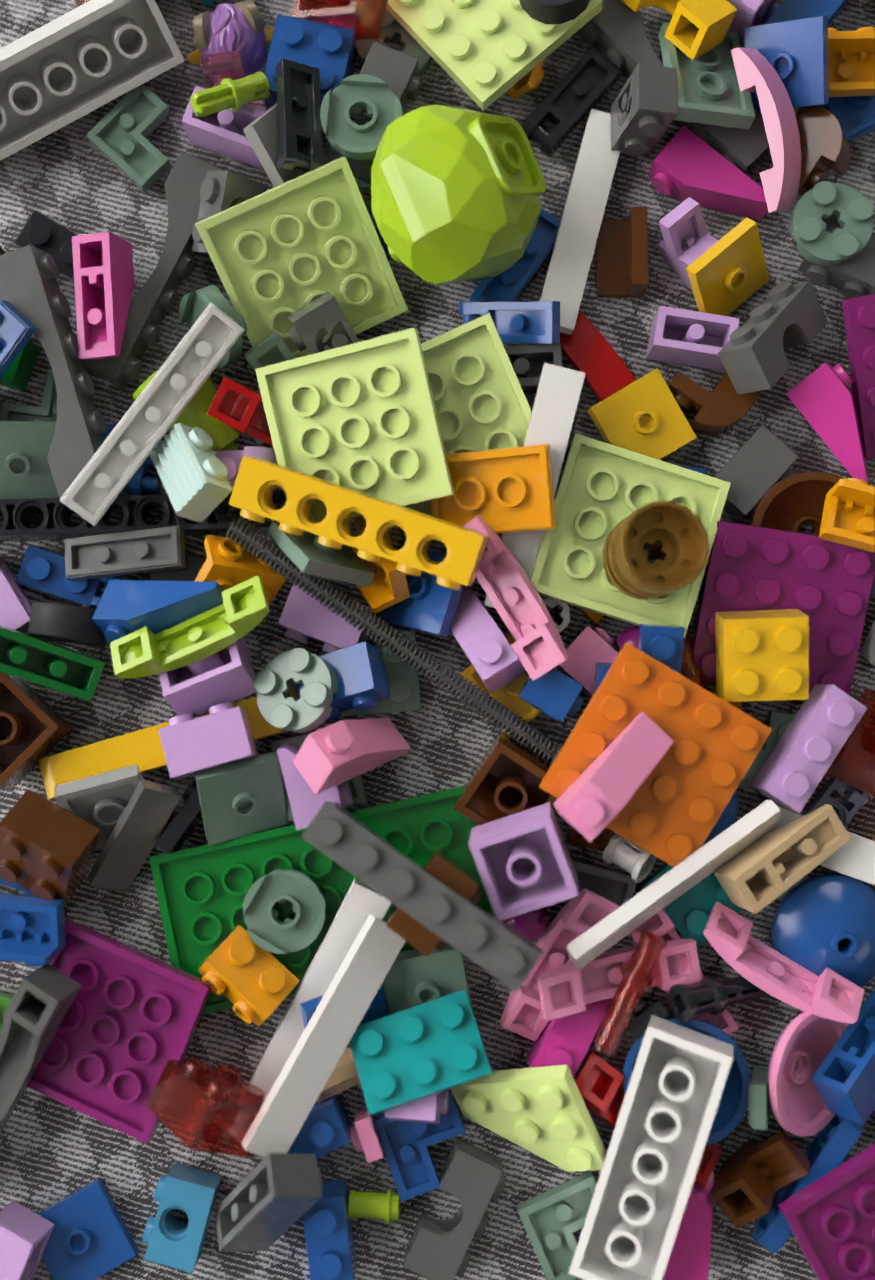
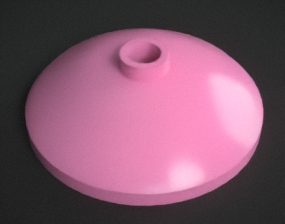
(792, 1064)

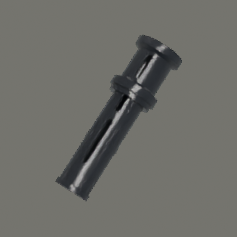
(710, 996)

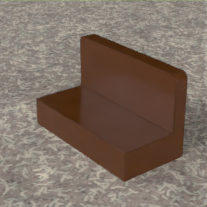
(623, 256)

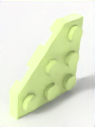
(537, 1112)

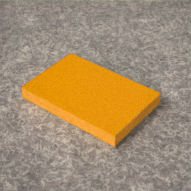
(503, 486)

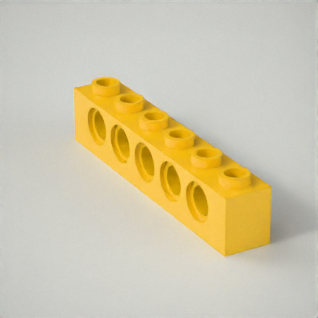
(260, 478)

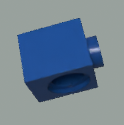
(553, 695)

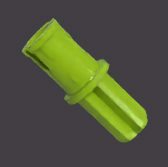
(230, 94)

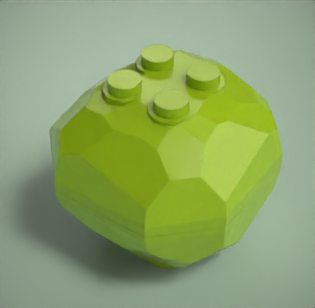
(456, 192)

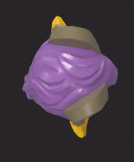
(232, 29)

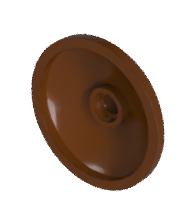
(795, 502)

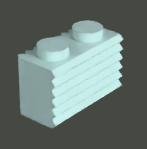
(191, 472)

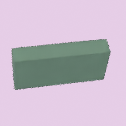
(758, 1098)

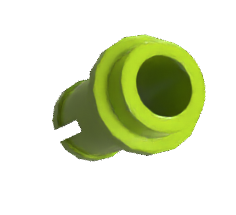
(374, 1205)

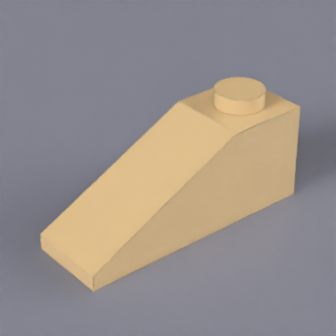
(781, 858)

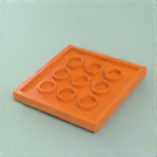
(694, 777)

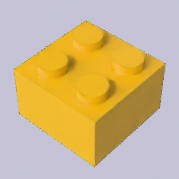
(762, 655)

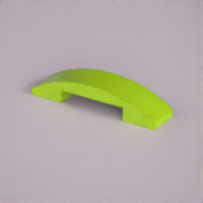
(192, 640)

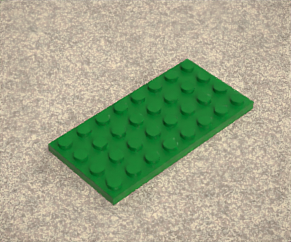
(206, 884)

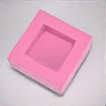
(365, 1136)

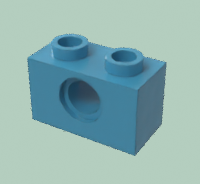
(174, 1242)

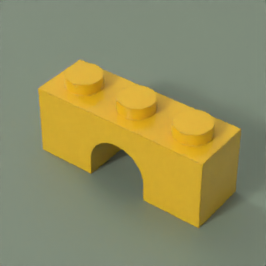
(695, 24)

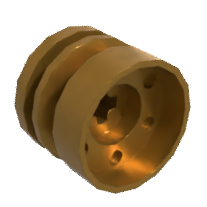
(677, 548)

